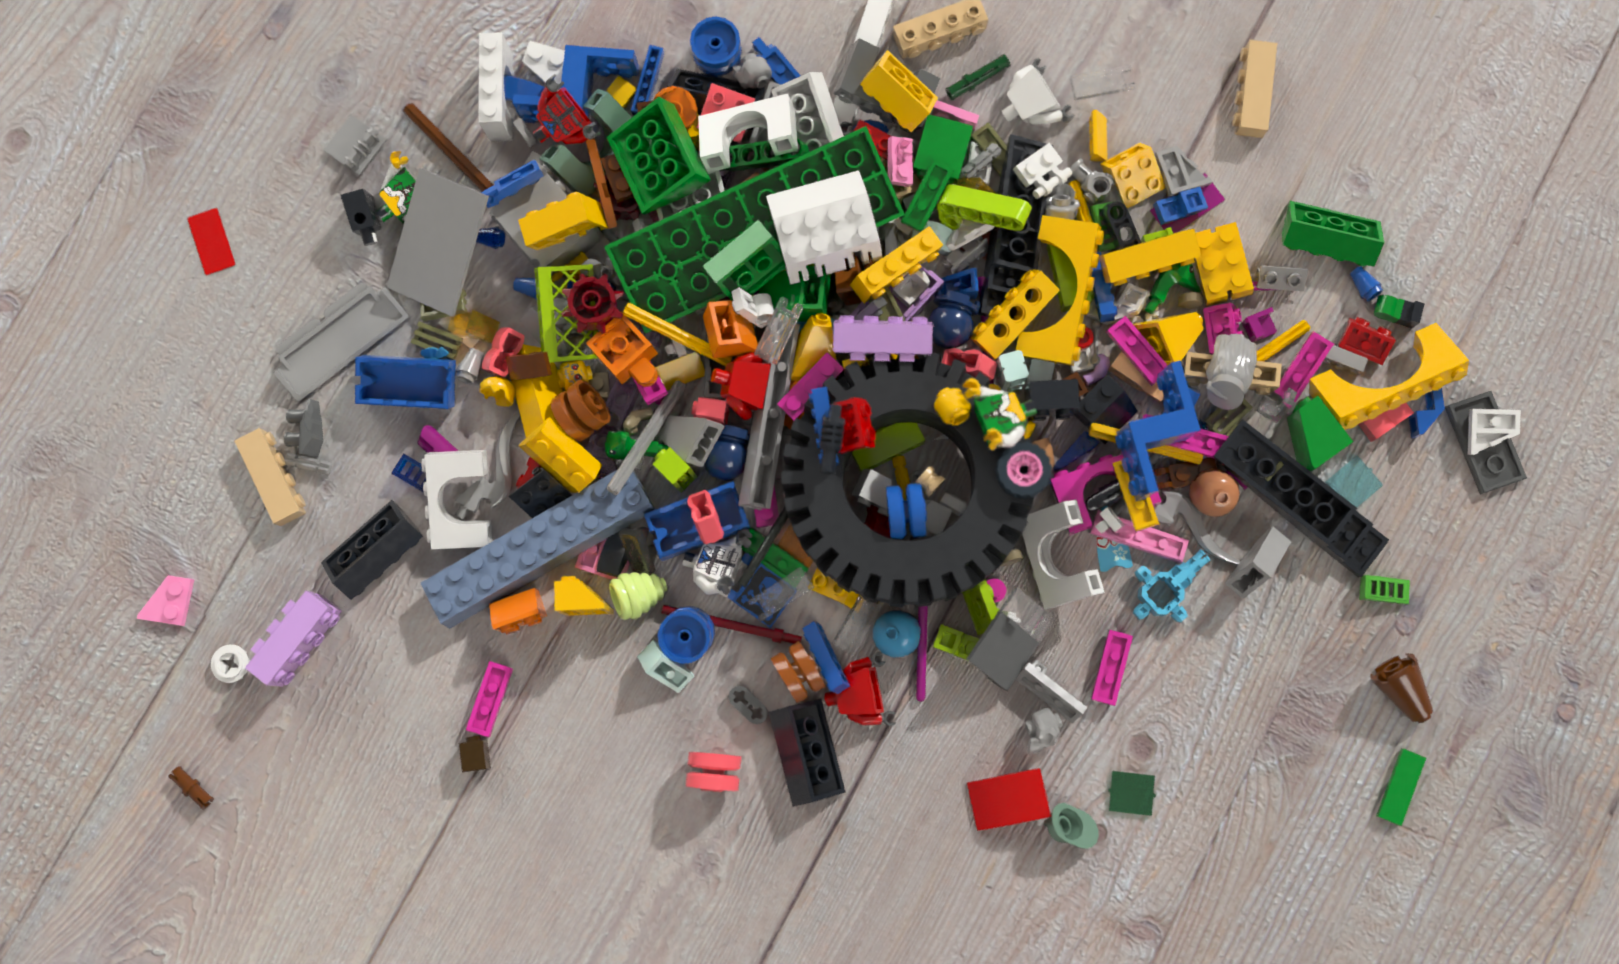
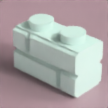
(1012, 371)

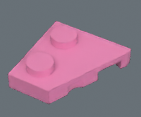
(169, 602)

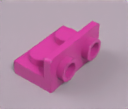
(1221, 320)

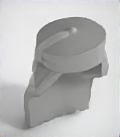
(1230, 370)

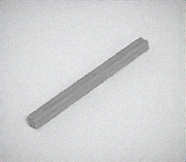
(646, 438)

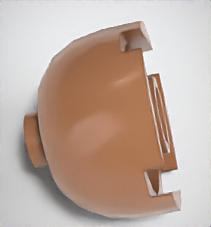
(1214, 492)

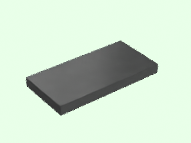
(1495, 465)

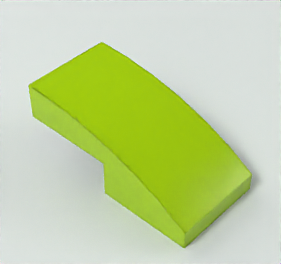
(954, 642)

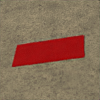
(211, 241)

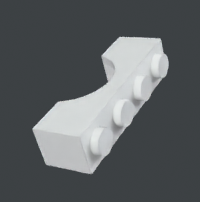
(872, 491)

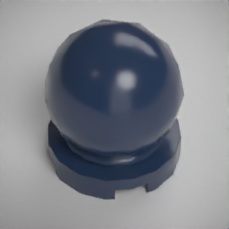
(952, 319)
(728, 454)

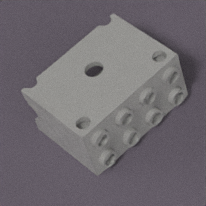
(536, 198)

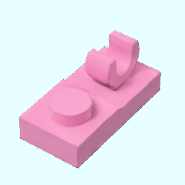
(956, 114)
(900, 161)

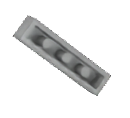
(1346, 360)

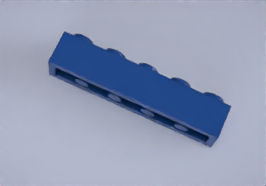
(648, 76)
(1103, 296)
(821, 408)
(825, 657)

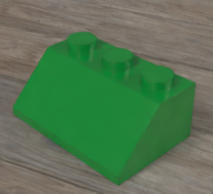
(747, 261)

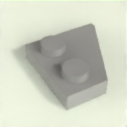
(1179, 171)

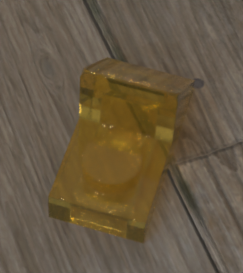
(474, 326)

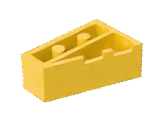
(561, 220)

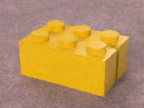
(1222, 265)

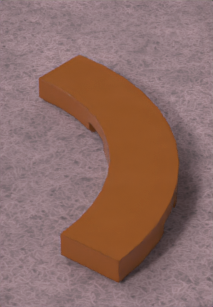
(601, 183)

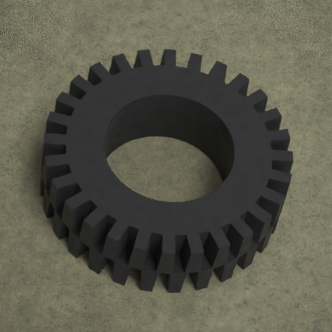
(888, 567)

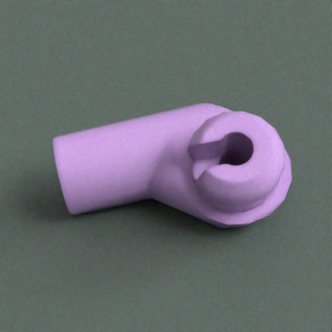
(1099, 372)

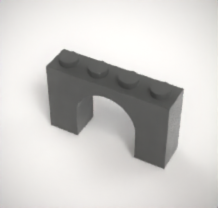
(857, 65)

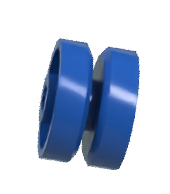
(716, 46)
(906, 511)
(674, 642)

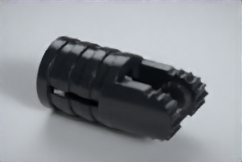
(1107, 495)

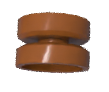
(580, 410)
(799, 671)

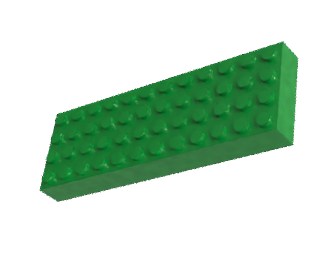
(665, 260)

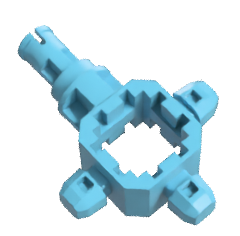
(1176, 579)

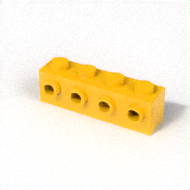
(1149, 256)
(897, 264)

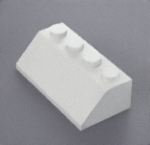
(813, 108)

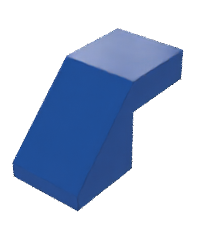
(1422, 420)

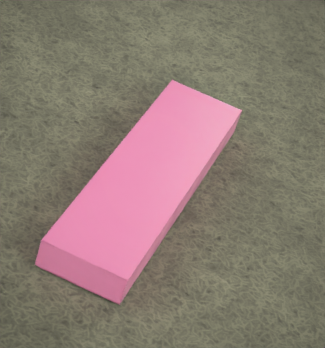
(1146, 540)

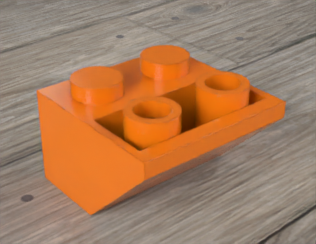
(727, 331)
(517, 610)

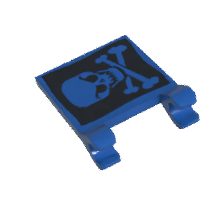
(759, 582)

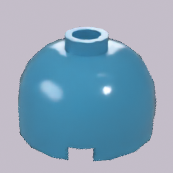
(896, 633)

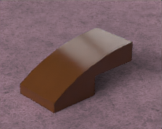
(528, 365)

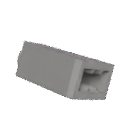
(690, 437)
(1258, 563)

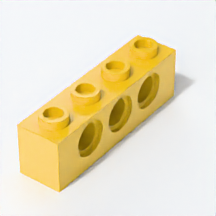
(1043, 292)

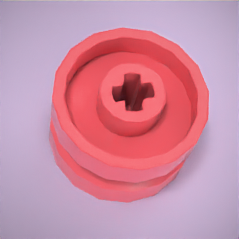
(713, 771)

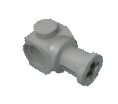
(1090, 179)

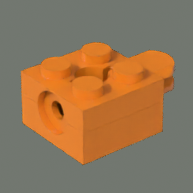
(625, 352)

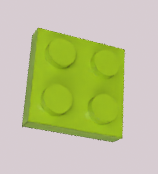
(981, 606)

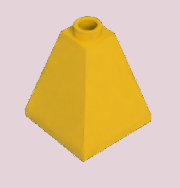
(1172, 335)
(812, 344)

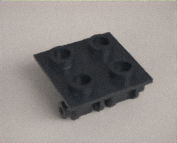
(539, 493)

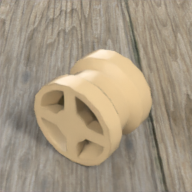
(930, 481)

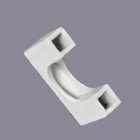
(494, 63)
(721, 127)
(444, 529)
(1055, 587)

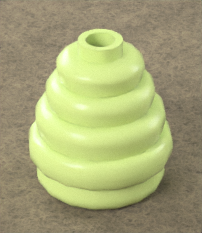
(636, 593)

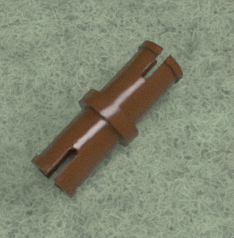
(191, 787)

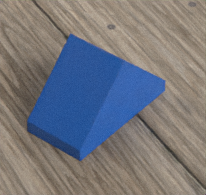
(962, 282)

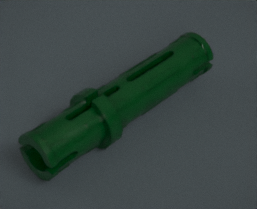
(957, 90)

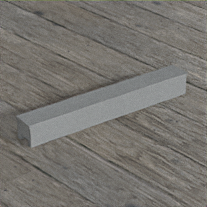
(767, 433)

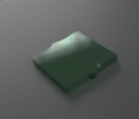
(1131, 793)

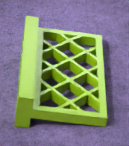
(547, 317)

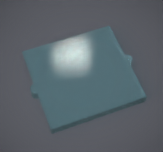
(1355, 481)

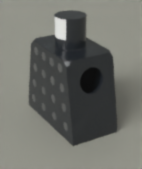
(358, 206)

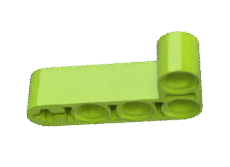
(981, 207)

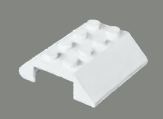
(824, 225)

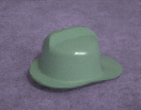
(1072, 826)

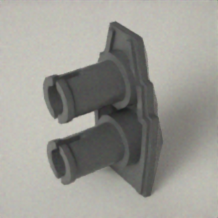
(311, 431)

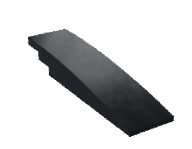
(1011, 251)
(1302, 498)

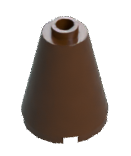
(1404, 686)

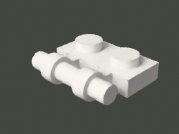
(1037, 165)

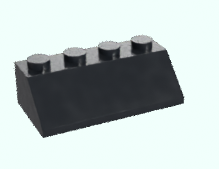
(699, 85)
(371, 550)
(807, 752)

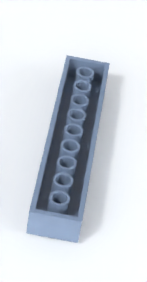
(534, 549)

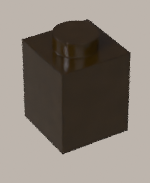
(474, 754)

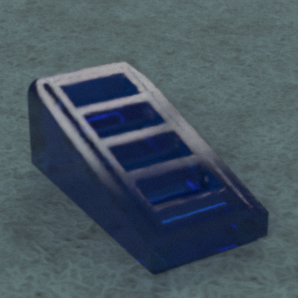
(1079, 448)
(399, 467)

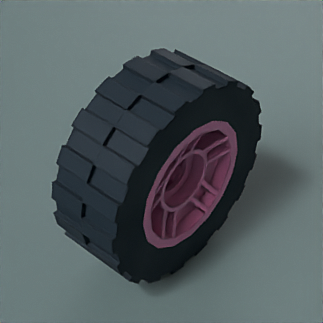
(1038, 470)

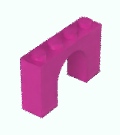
(1072, 484)

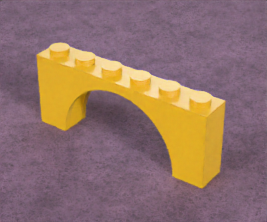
(1080, 244)
(1350, 404)

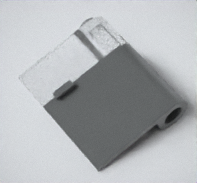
(1011, 639)

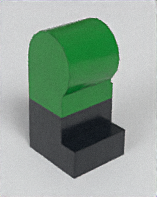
(1398, 310)

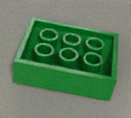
(658, 156)

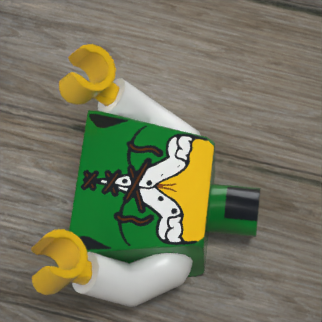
(396, 189)
(999, 414)

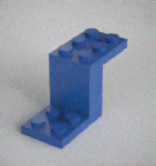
(578, 74)
(1172, 427)

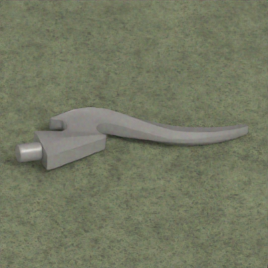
(495, 491)
(1180, 504)

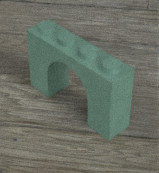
(580, 175)

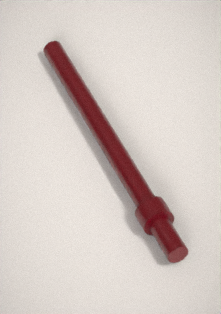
(777, 635)

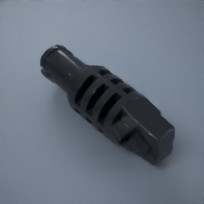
(831, 438)

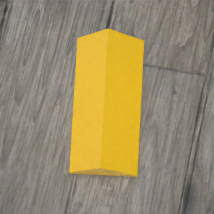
(535, 395)

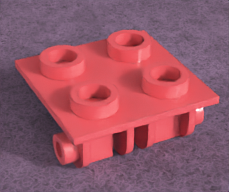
(723, 98)

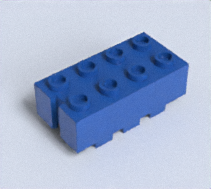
(405, 381)
(676, 527)

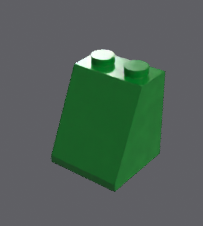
(944, 142)
(1315, 433)

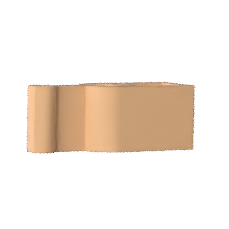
(1128, 373)

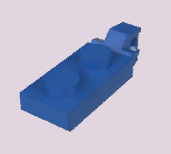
(781, 68)
(513, 182)

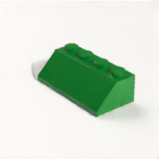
(1332, 234)

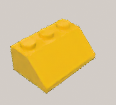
(899, 91)
(561, 456)
(577, 598)

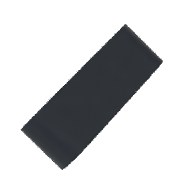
(1115, 225)

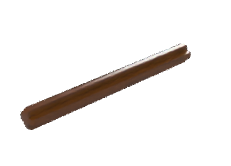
(447, 147)

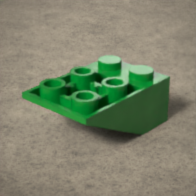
(811, 293)

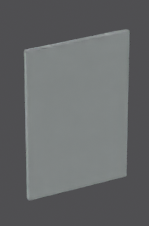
(437, 241)

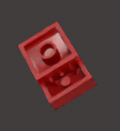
(1008, 799)

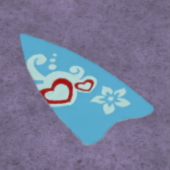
(1112, 553)

